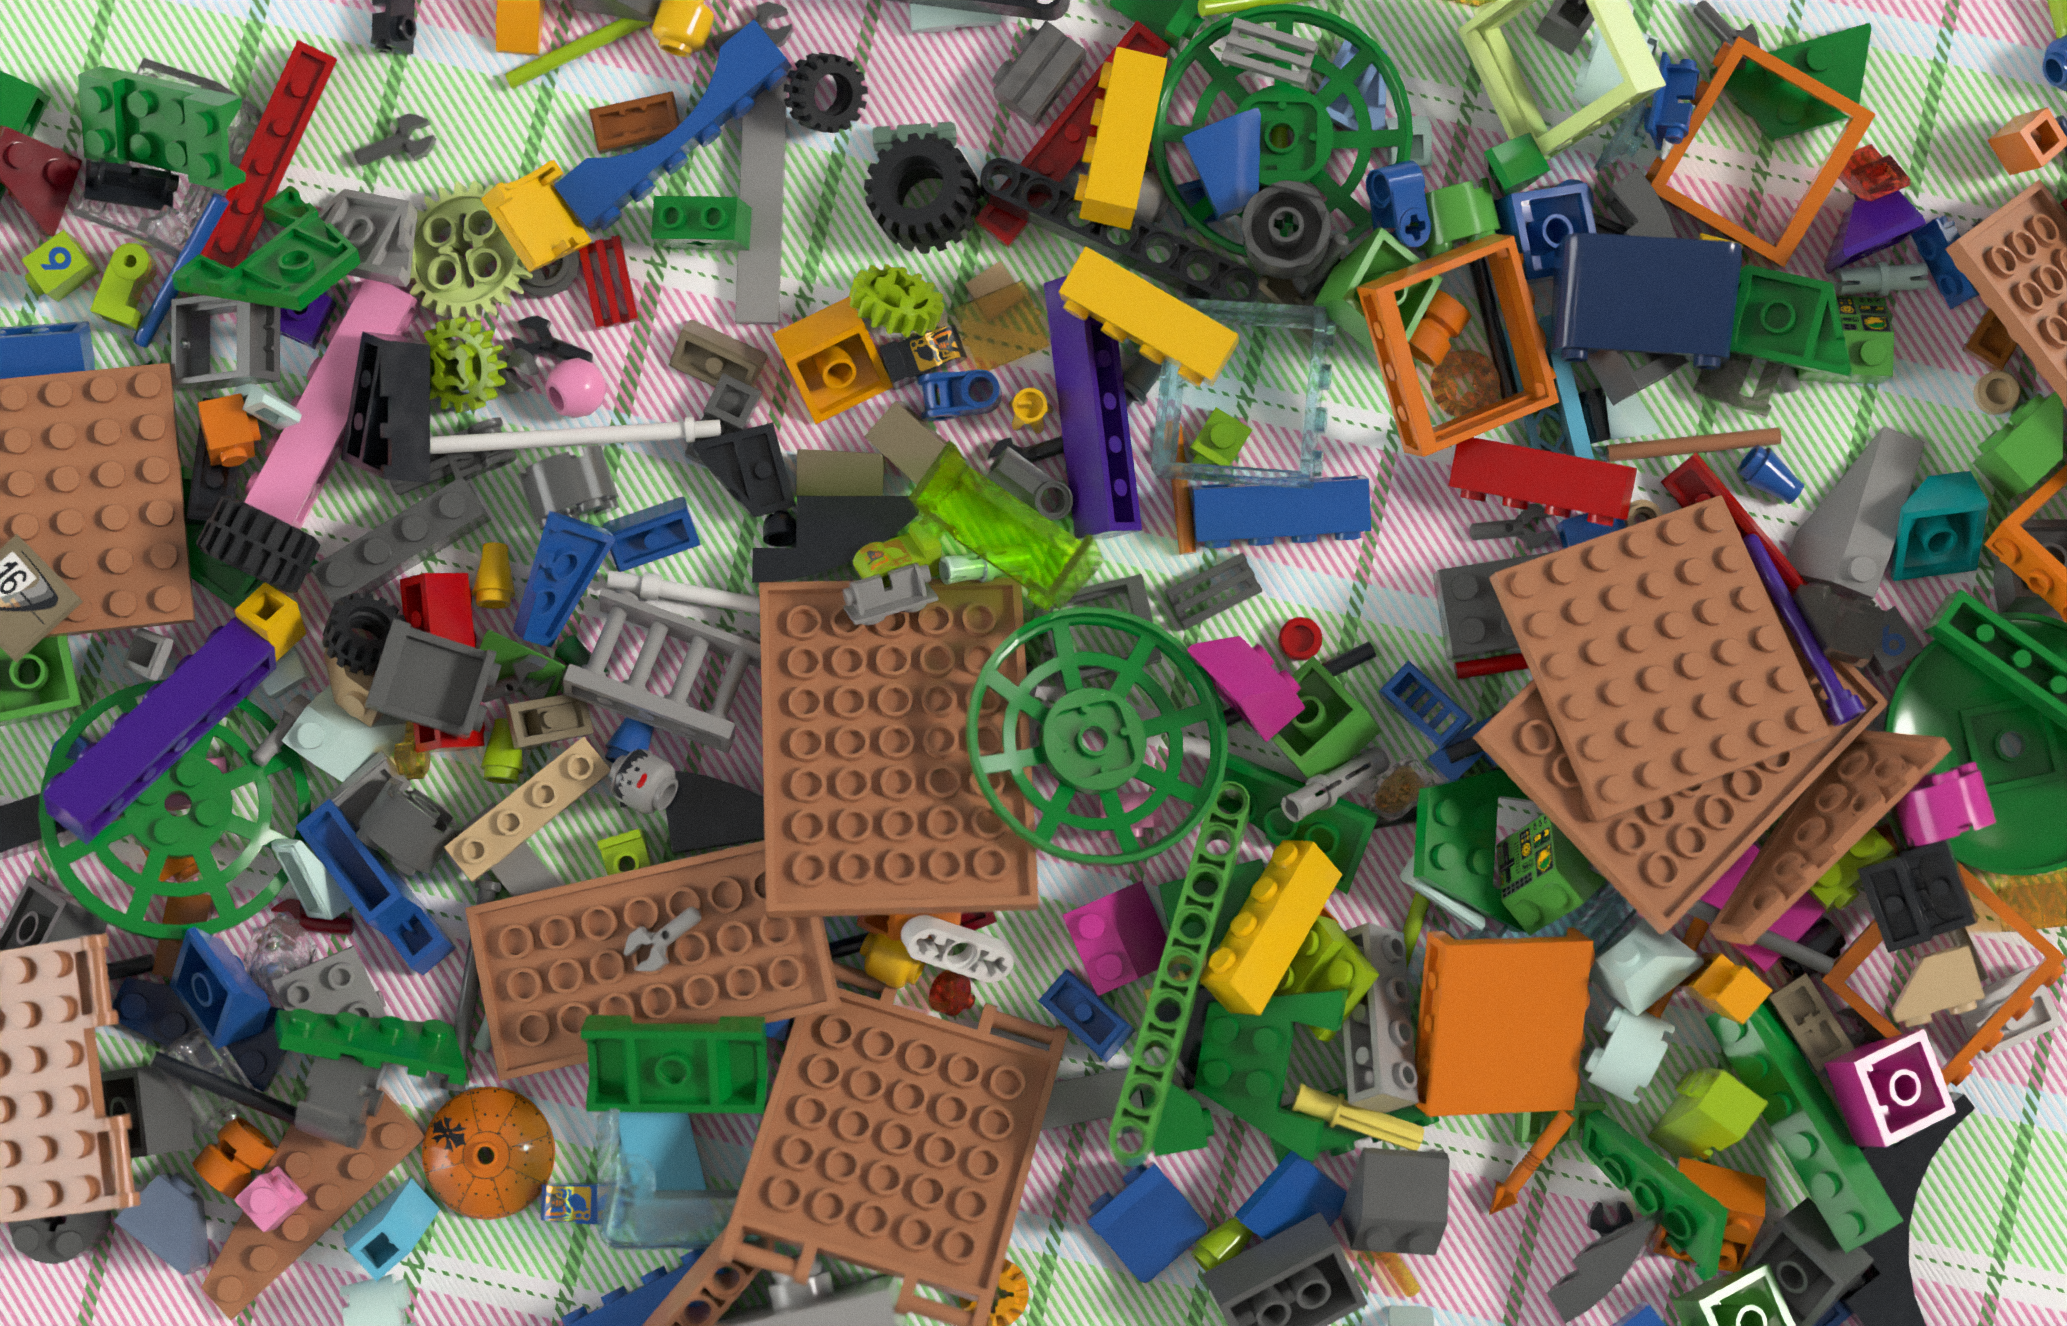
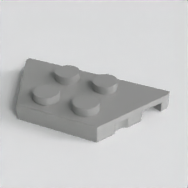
(379, 229)

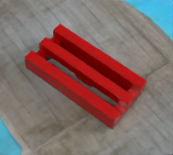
(600, 247)

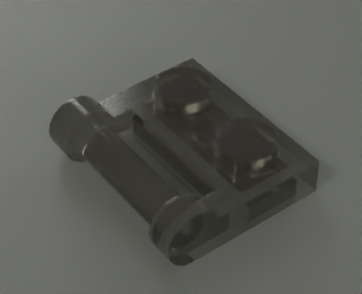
(1726, 383)

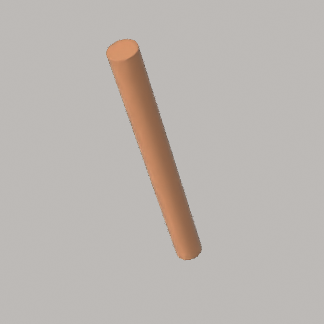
(1693, 444)

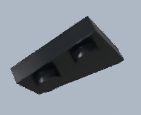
(749, 468)

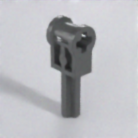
(463, 463)

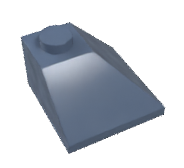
(170, 1222)

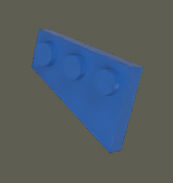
(560, 574)

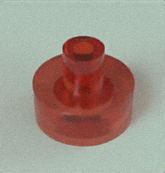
(951, 993)

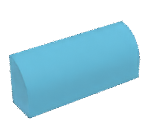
(667, 1144)

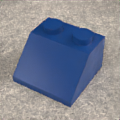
(1541, 221)
(218, 990)

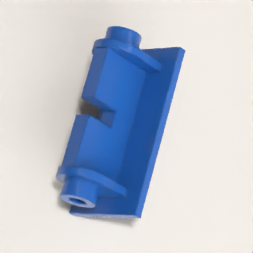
(1667, 116)
(1931, 244)

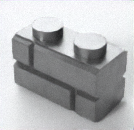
(1038, 73)

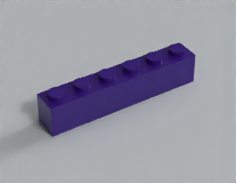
(1093, 423)
(159, 730)

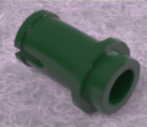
(575, 653)

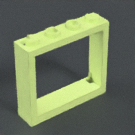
(1512, 97)

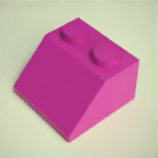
(1249, 683)
(1117, 937)
(1890, 1089)

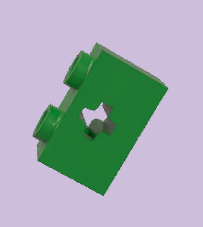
(701, 223)

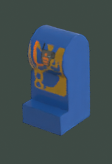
(570, 1202)

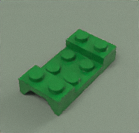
(158, 125)
(676, 1065)

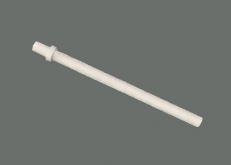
(576, 436)

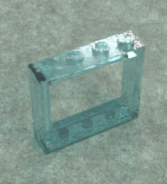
(1315, 418)

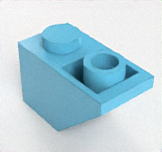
(391, 1228)

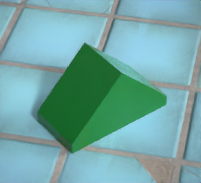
(1515, 164)

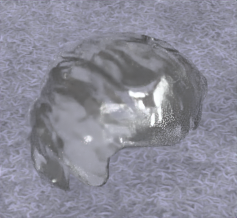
(278, 950)

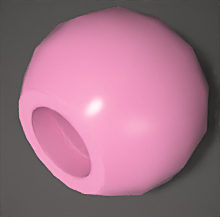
(575, 388)

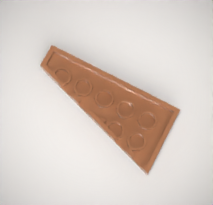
(1824, 826)
(333, 1182)

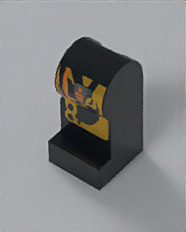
(923, 355)

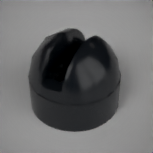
(779, 529)

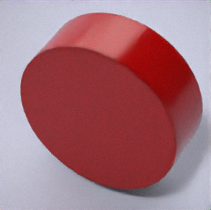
(1300, 639)

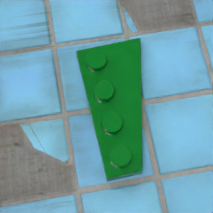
(373, 1041)

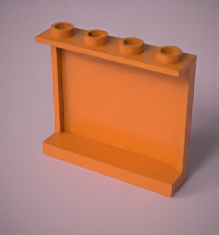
(1501, 1023)

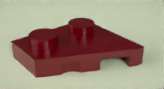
(37, 177)

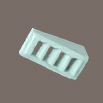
(310, 880)

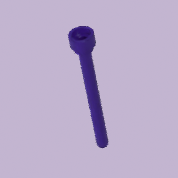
(1840, 702)

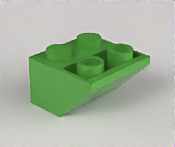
(2024, 452)

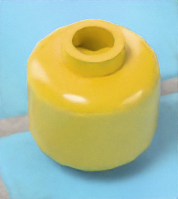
(682, 26)
(890, 961)

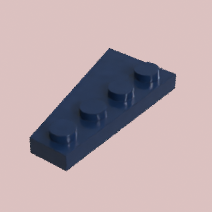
(160, 1015)

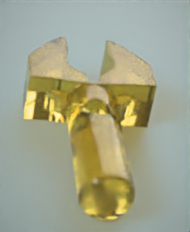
(407, 760)
(1397, 1269)

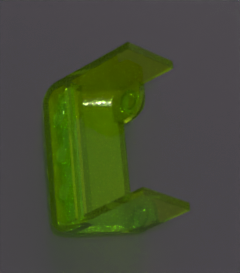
(1003, 530)

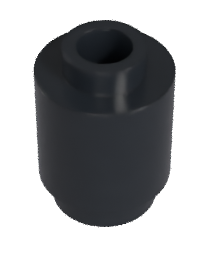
(1820, 937)

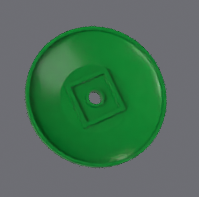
(2027, 792)

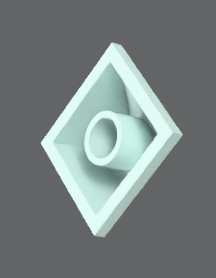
(338, 740)
(1643, 966)

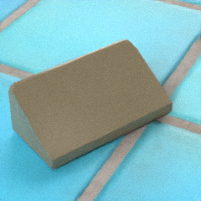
(709, 353)
(839, 473)

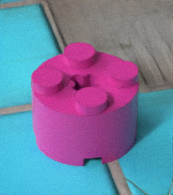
(1945, 805)

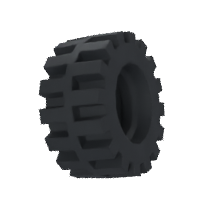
(847, 99)
(358, 614)

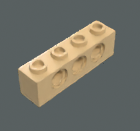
(528, 809)

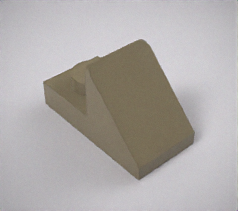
(547, 721)

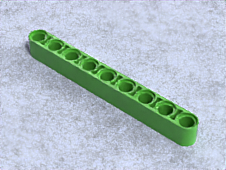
(1178, 993)

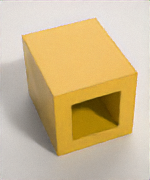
(273, 618)

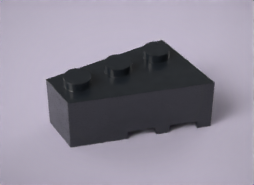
(390, 409)

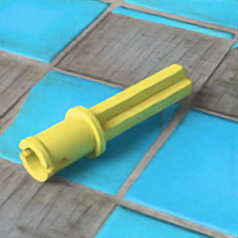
(1365, 1121)

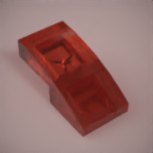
(1872, 175)

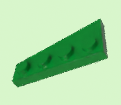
(1338, 831)
(1689, 1213)

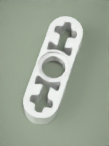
(945, 936)

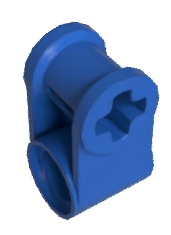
(1399, 199)
(955, 394)

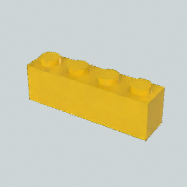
(1122, 137)
(1148, 317)
(1270, 927)

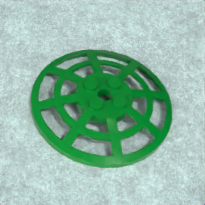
(1288, 108)
(1110, 717)
(179, 836)

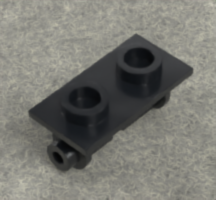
(394, 27)
(129, 185)

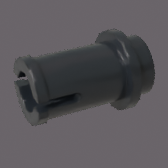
(1595, 414)

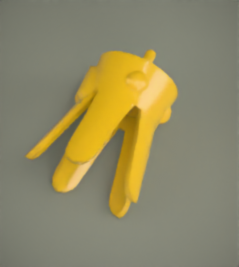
(1029, 409)

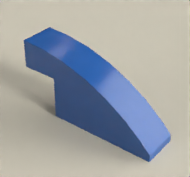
(375, 888)

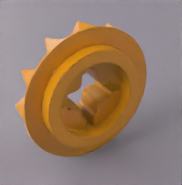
(1008, 1307)

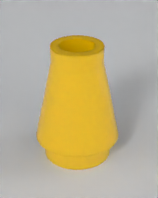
(494, 578)

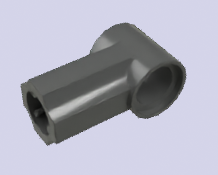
(1028, 483)

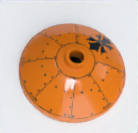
(520, 1144)

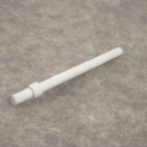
(652, 587)

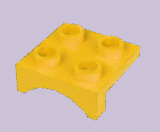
(536, 217)

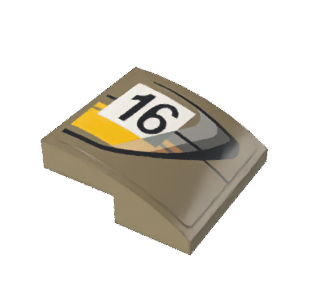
(30, 599)

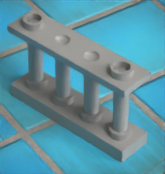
(671, 711)

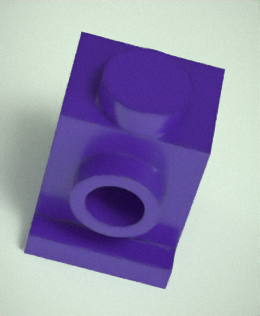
(309, 326)

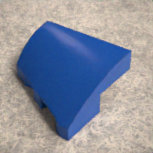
(1227, 161)

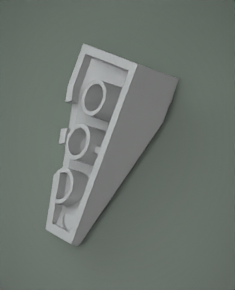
(1857, 522)

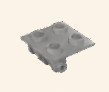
(331, 987)

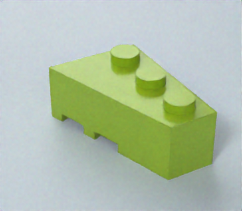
(1706, 1113)

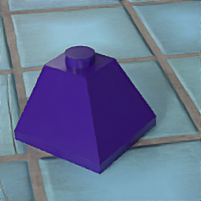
(1872, 228)

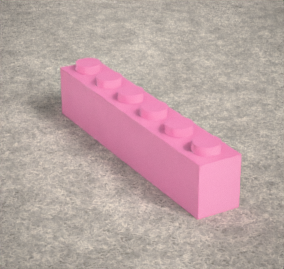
(308, 451)

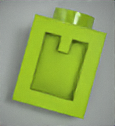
(1219, 440)

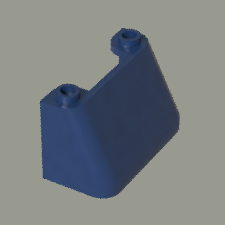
(1644, 297)

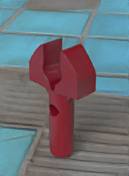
(337, 926)

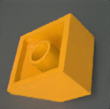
(832, 360)

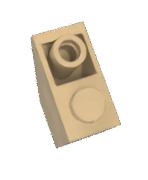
(1939, 983)

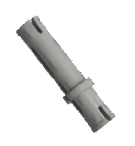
(1304, 801)

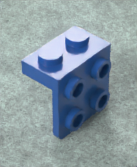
(1146, 1221)

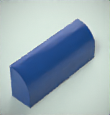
(45, 349)

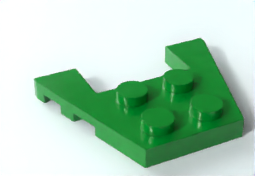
(284, 271)
(1459, 840)
(1248, 1059)

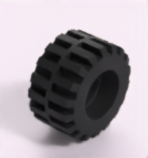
(900, 171)
(258, 544)

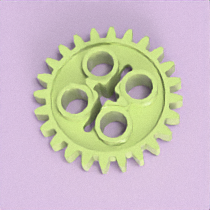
(434, 259)

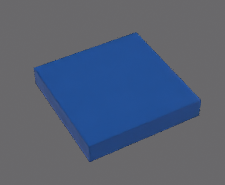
(1290, 1196)

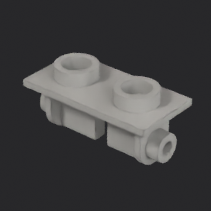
(870, 602)

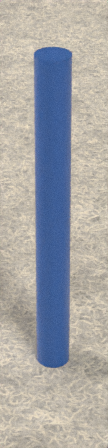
(192, 248)

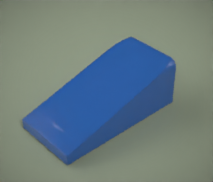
(1086, 1015)

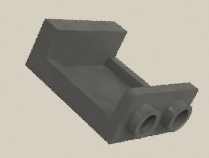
(432, 681)

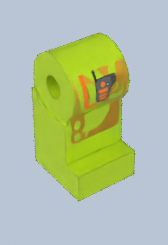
(123, 285)
(913, 547)

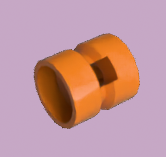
(1442, 320)
(231, 1160)

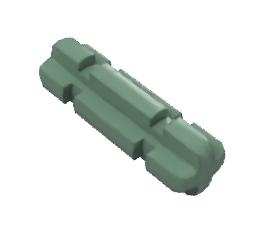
(883, 135)

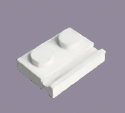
(2038, 1020)

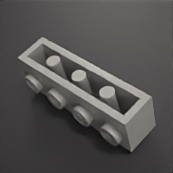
(1380, 1027)

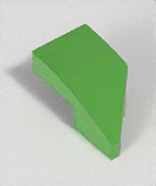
(1532, 1124)

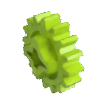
(896, 300)
(463, 365)

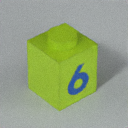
(59, 267)

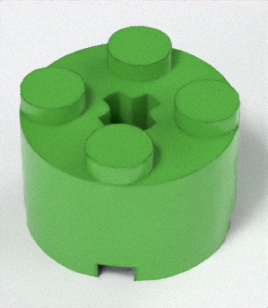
(1459, 215)

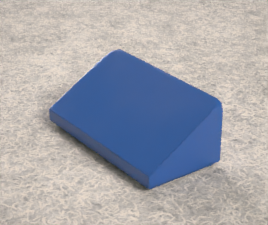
(652, 534)

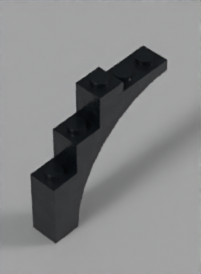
(1886, 1291)

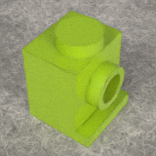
(622, 845)

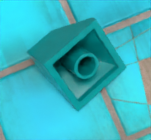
(1940, 528)

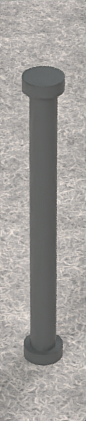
(469, 987)

